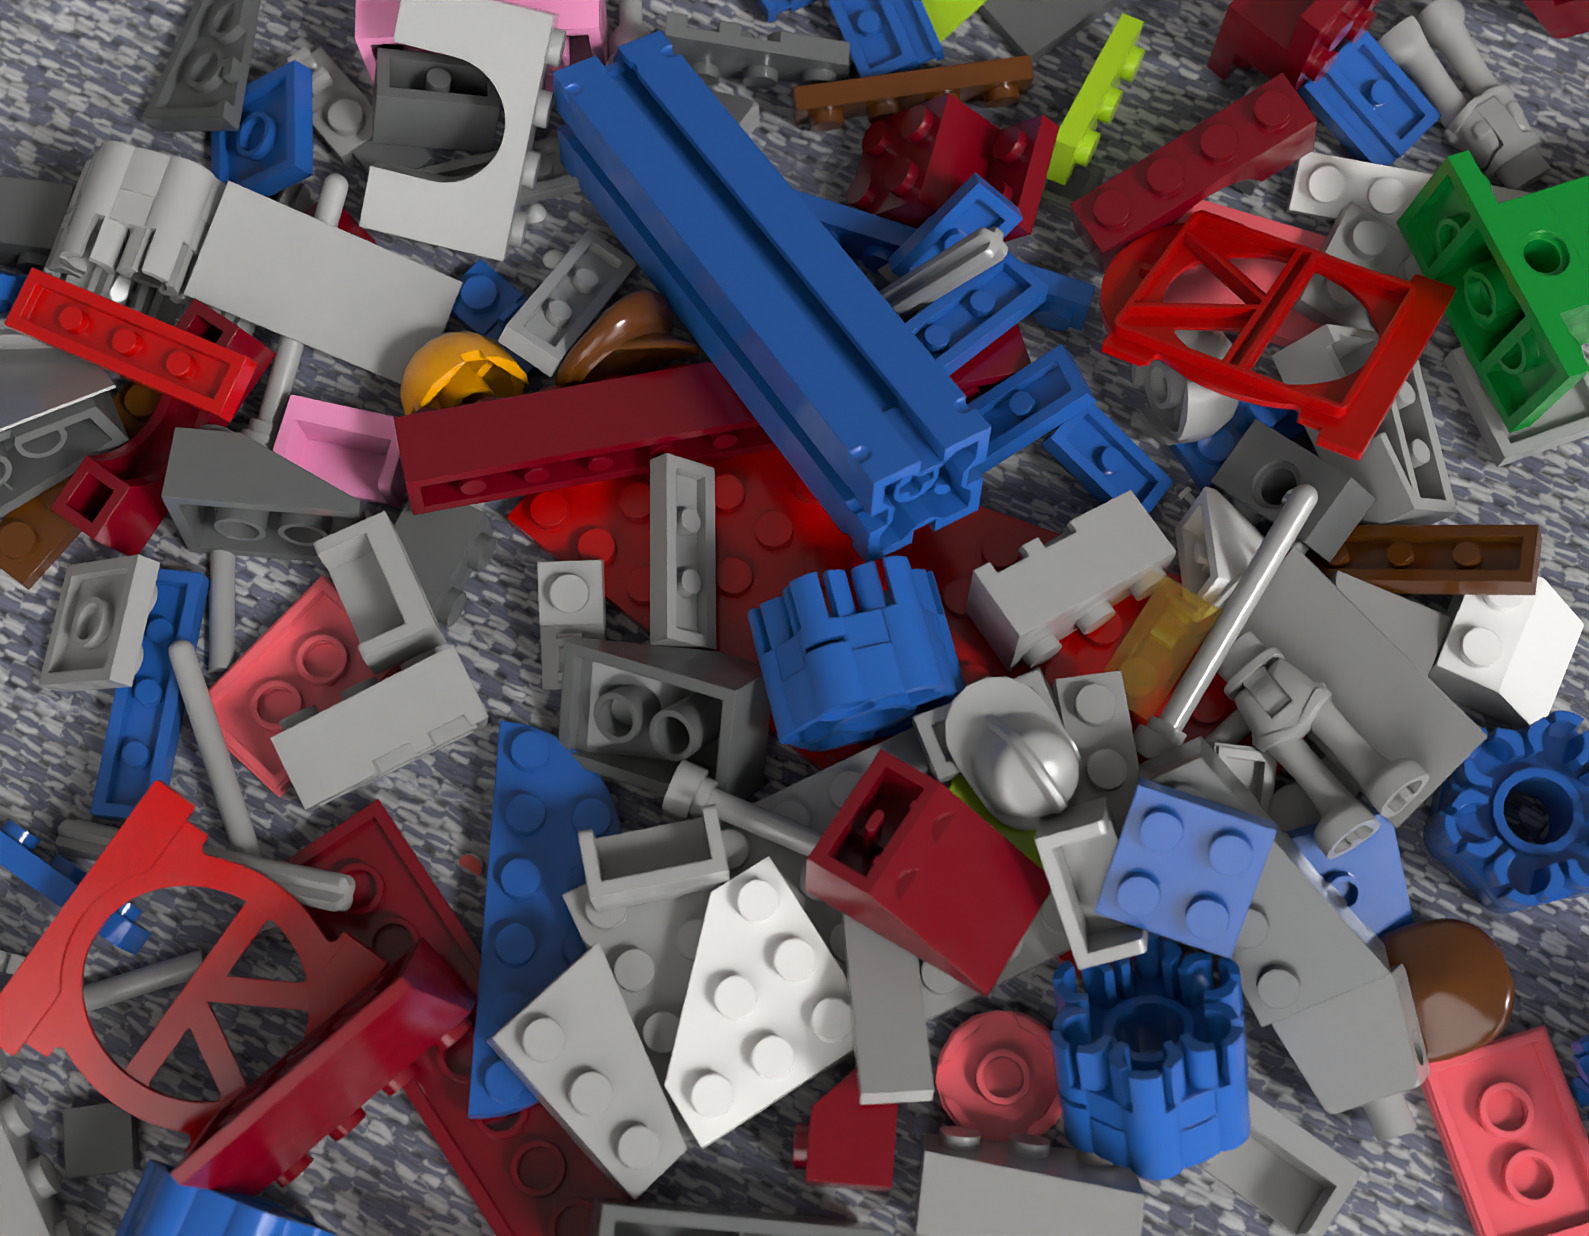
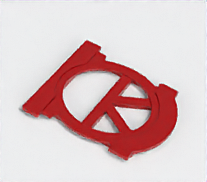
(1342, 409)
(152, 852)

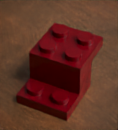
(1288, 36)
(932, 149)

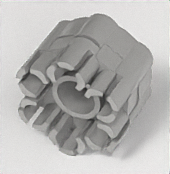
(137, 222)

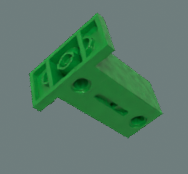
(1516, 281)

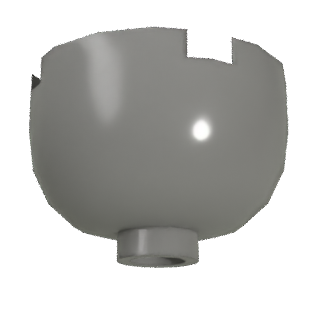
(1180, 407)

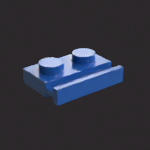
(886, 35)
(1369, 103)

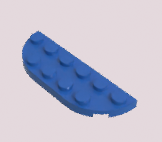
(532, 862)

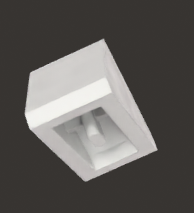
(1214, 546)

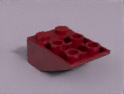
(927, 873)

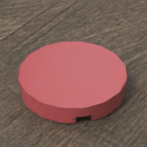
(987, 1095)

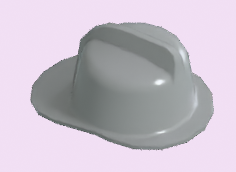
(1013, 751)

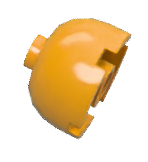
(459, 372)

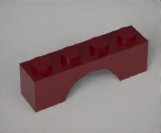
(1236, 144)
(120, 492)

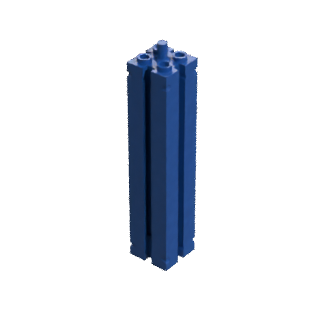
(771, 297)

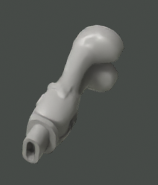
(1491, 121)
(1286, 706)

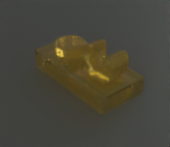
(1161, 644)

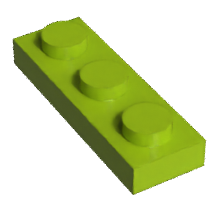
(1097, 99)

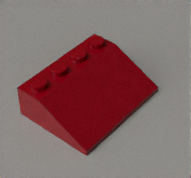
(330, 1076)

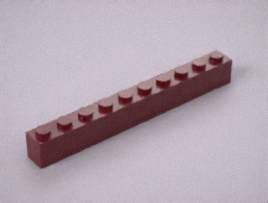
(605, 430)

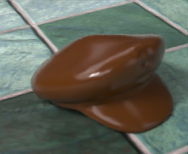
(625, 341)
(1455, 983)

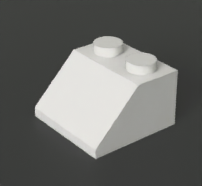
(1507, 653)

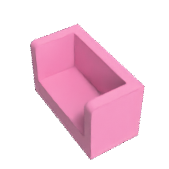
(345, 448)

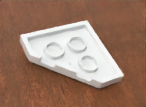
(758, 1007)

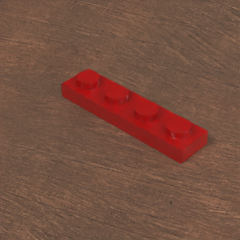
(131, 344)

